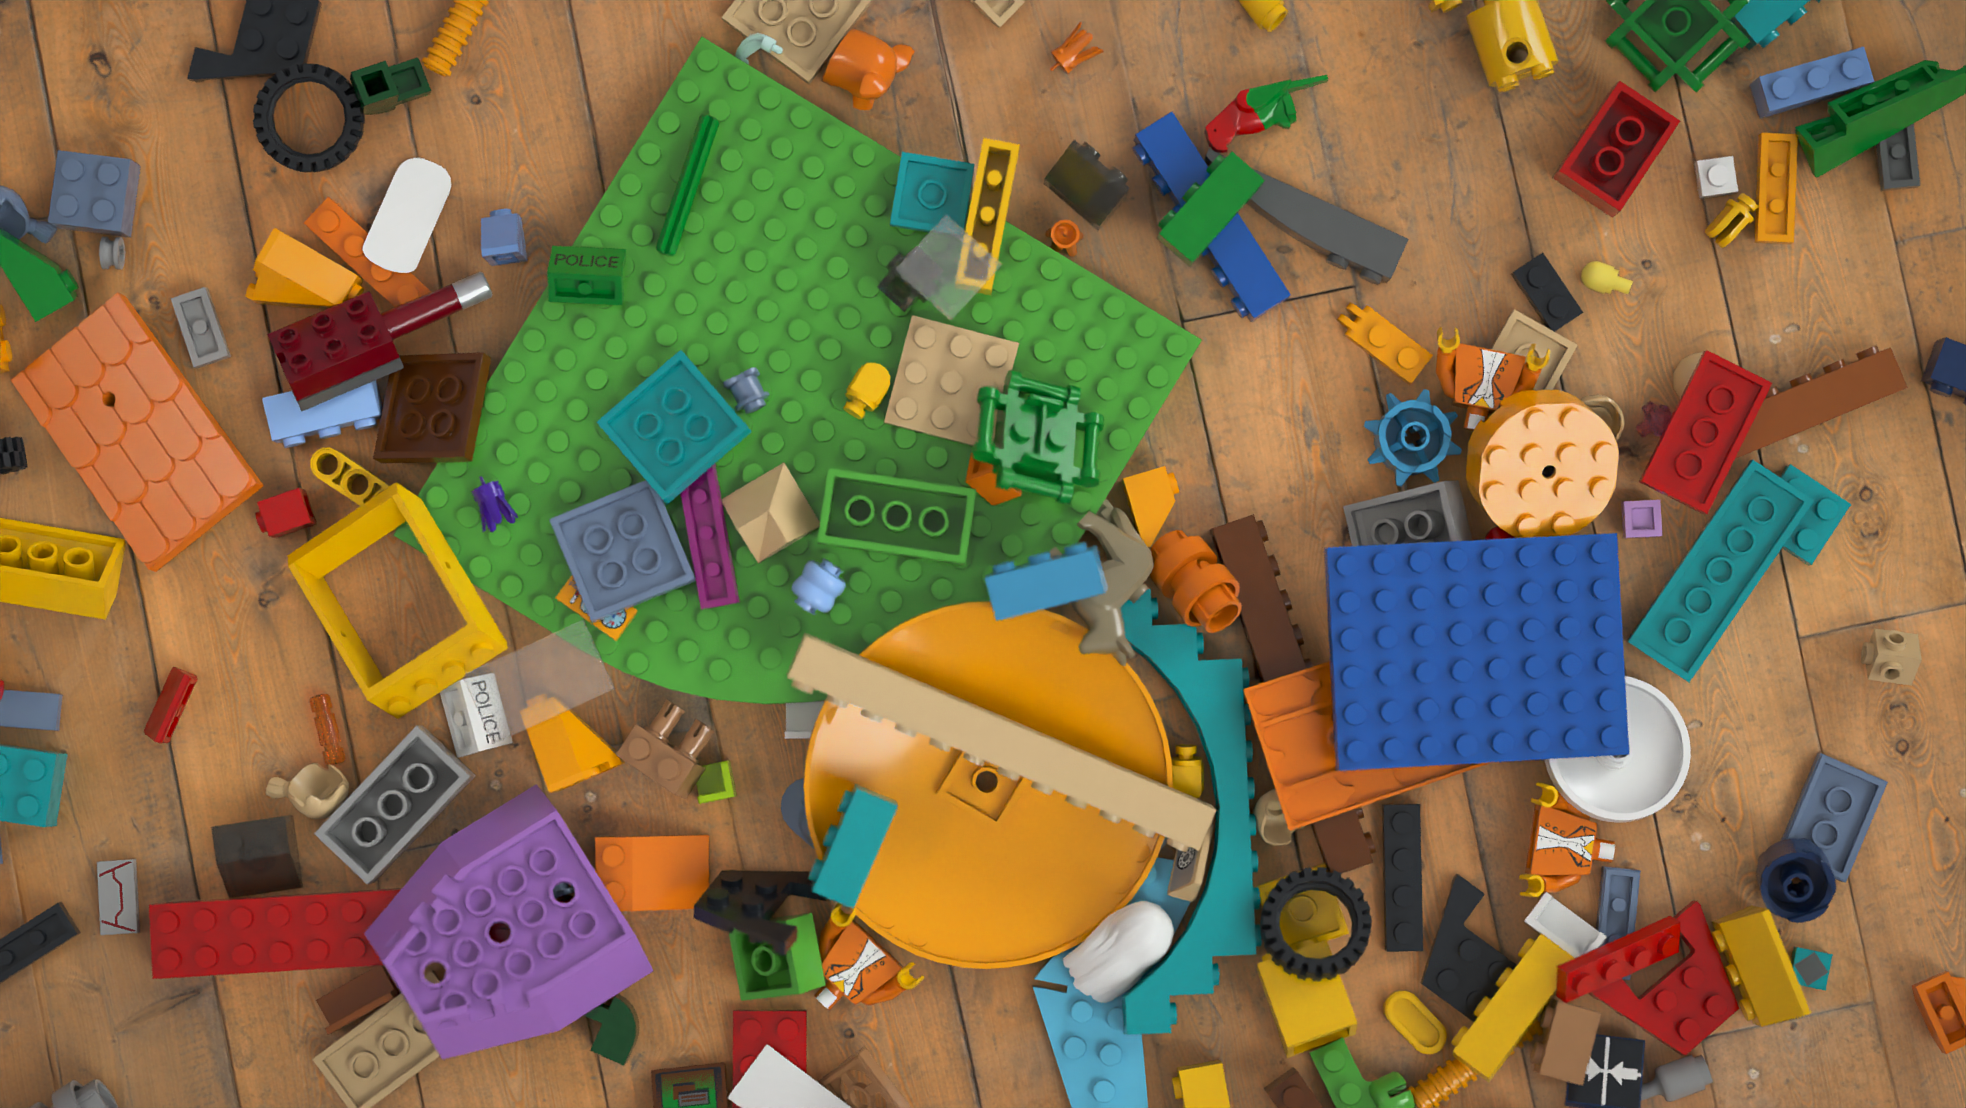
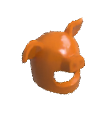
(865, 67)

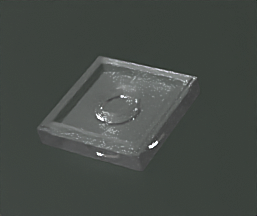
(948, 267)

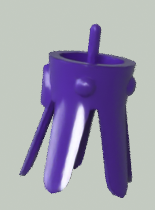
(492, 501)

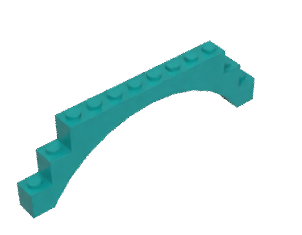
(1225, 912)

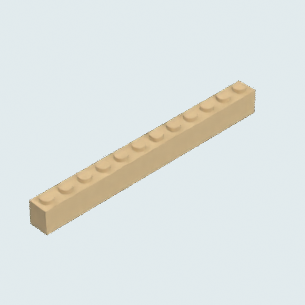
(1001, 742)

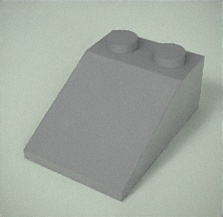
(1410, 516)

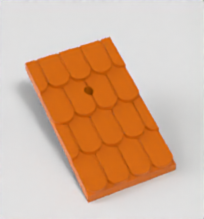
(136, 432)
(1298, 742)

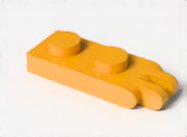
(1385, 342)

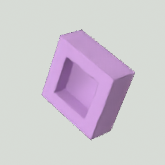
(1641, 519)

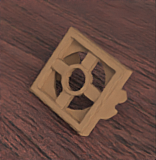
(865, 1063)

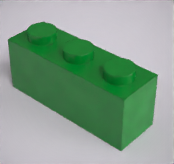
(1209, 207)

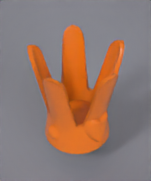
(1067, 53)
(1065, 236)

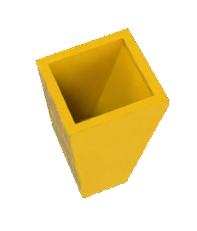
(1306, 1010)

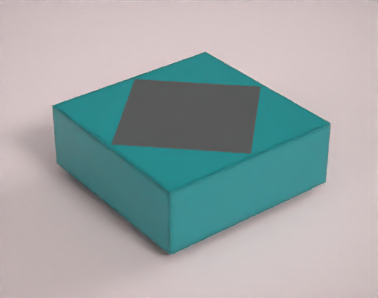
(1811, 967)

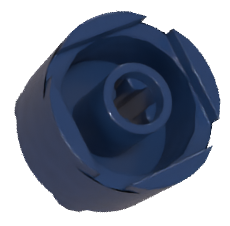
(1789, 860)

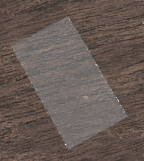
(538, 682)

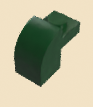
(385, 87)
(618, 1029)

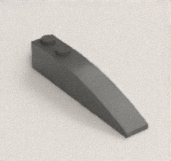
(1328, 229)

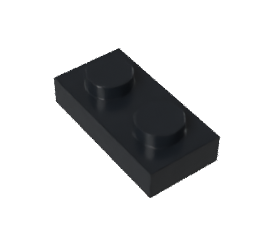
(1546, 293)

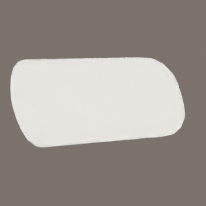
(407, 215)

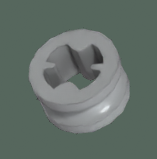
(112, 253)

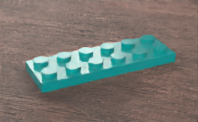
(1720, 570)

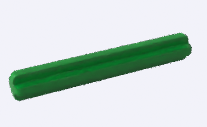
(687, 185)

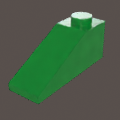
(35, 277)

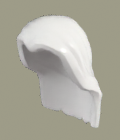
(1120, 950)

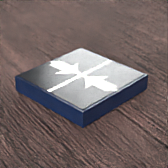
(1611, 1075)

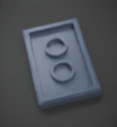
(1836, 811)

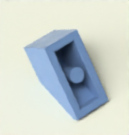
(503, 238)

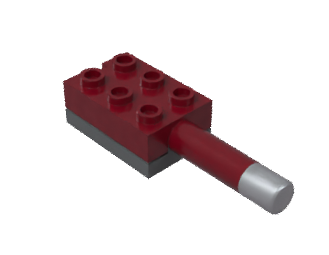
(355, 341)

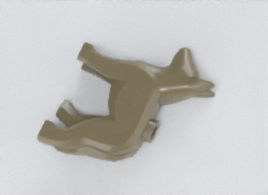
(1125, 572)

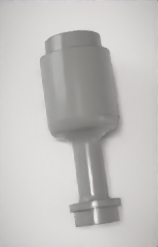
(1678, 1079)

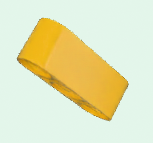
(345, 474)

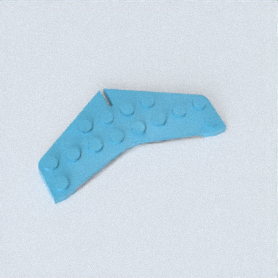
(1087, 1036)

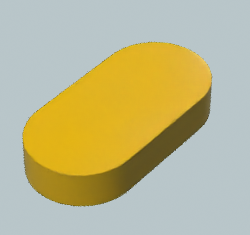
(1415, 1022)

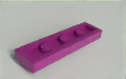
(709, 541)

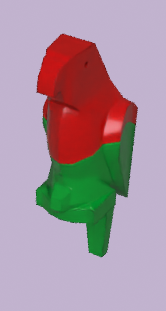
(1256, 111)

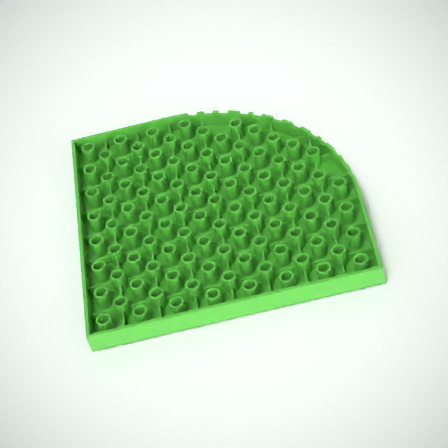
(784, 281)

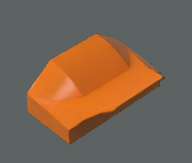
(1943, 1009)

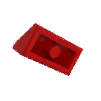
(170, 705)

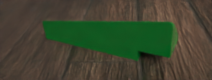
(1878, 112)

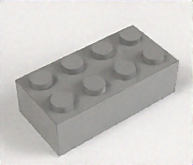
(395, 804)

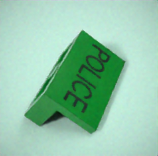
(586, 275)

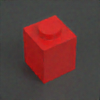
(285, 513)

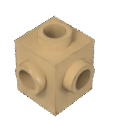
(1892, 656)

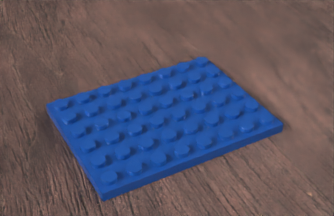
(1476, 651)

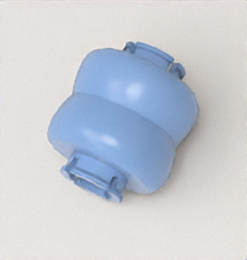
(818, 586)

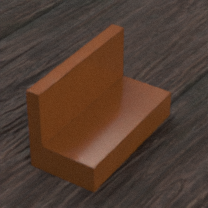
(357, 998)

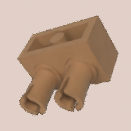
(668, 765)
(1565, 1041)

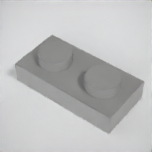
(200, 327)

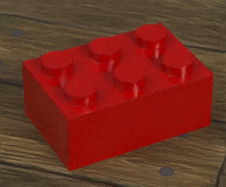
(1616, 149)

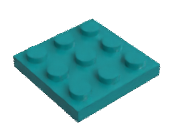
(674, 426)

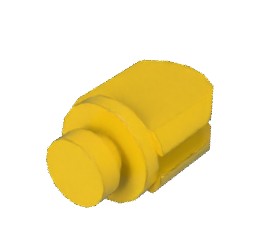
(1732, 220)
(866, 389)
(1188, 770)

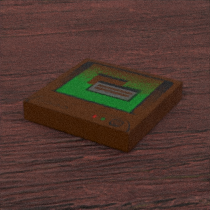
(690, 1087)

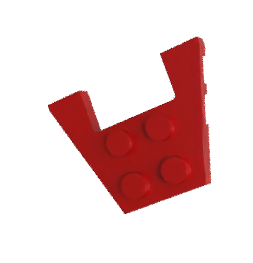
(1688, 998)

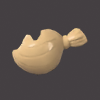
(313, 790)

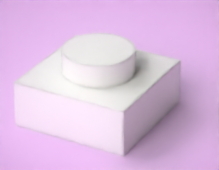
(1716, 177)

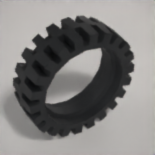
(265, 125)
(1320, 881)

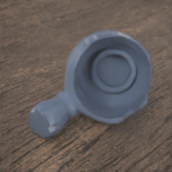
(16, 219)

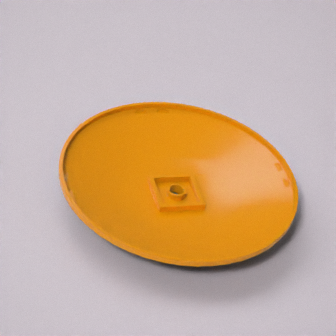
(1002, 868)

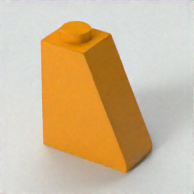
(299, 276)
(570, 751)

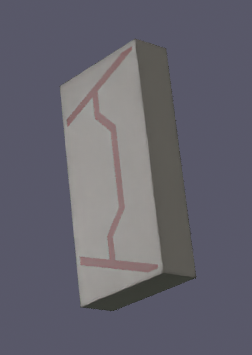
(118, 897)

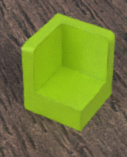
(716, 782)

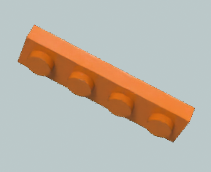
(347, 241)

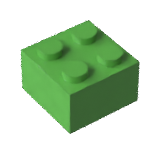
(769, 974)

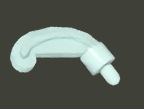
(755, 42)

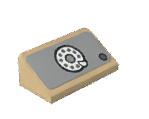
(1189, 870)

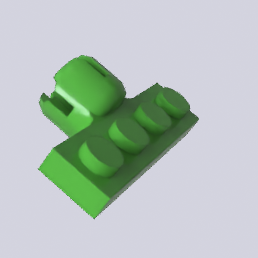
(1350, 1089)

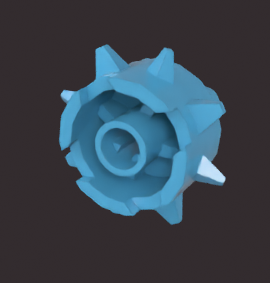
(1416, 417)

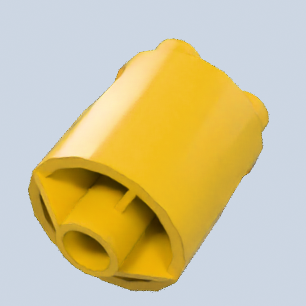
(1508, 27)

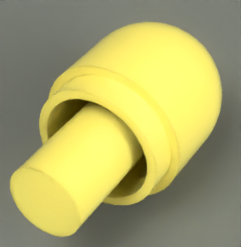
(1604, 278)

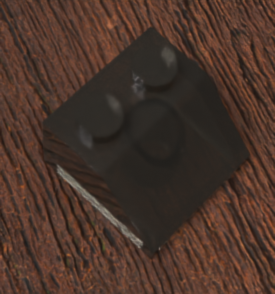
(258, 856)

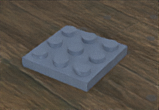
(622, 550)

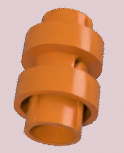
(1199, 587)

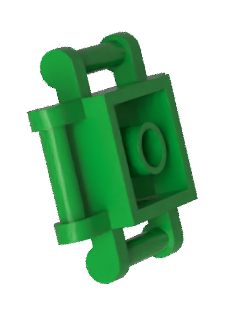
(1675, 34)
(1037, 437)

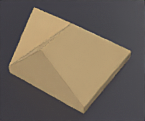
(770, 513)

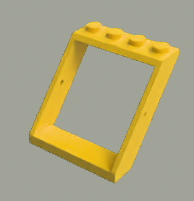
(437, 666)

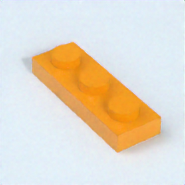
(1776, 188)

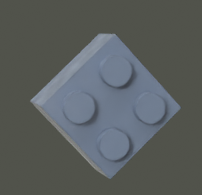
(94, 193)

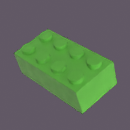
(896, 516)

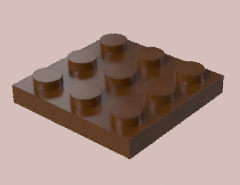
(433, 409)

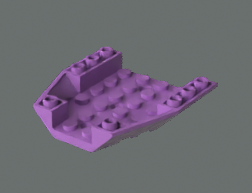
(558, 953)

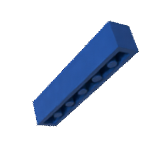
(1234, 251)

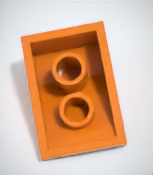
(653, 870)

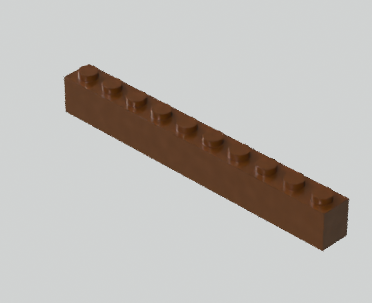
(1276, 654)

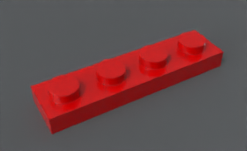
(1617, 959)

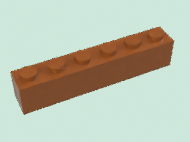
(1824, 398)

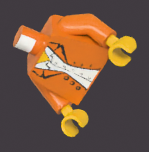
(1482, 376)
(1560, 845)
(858, 965)

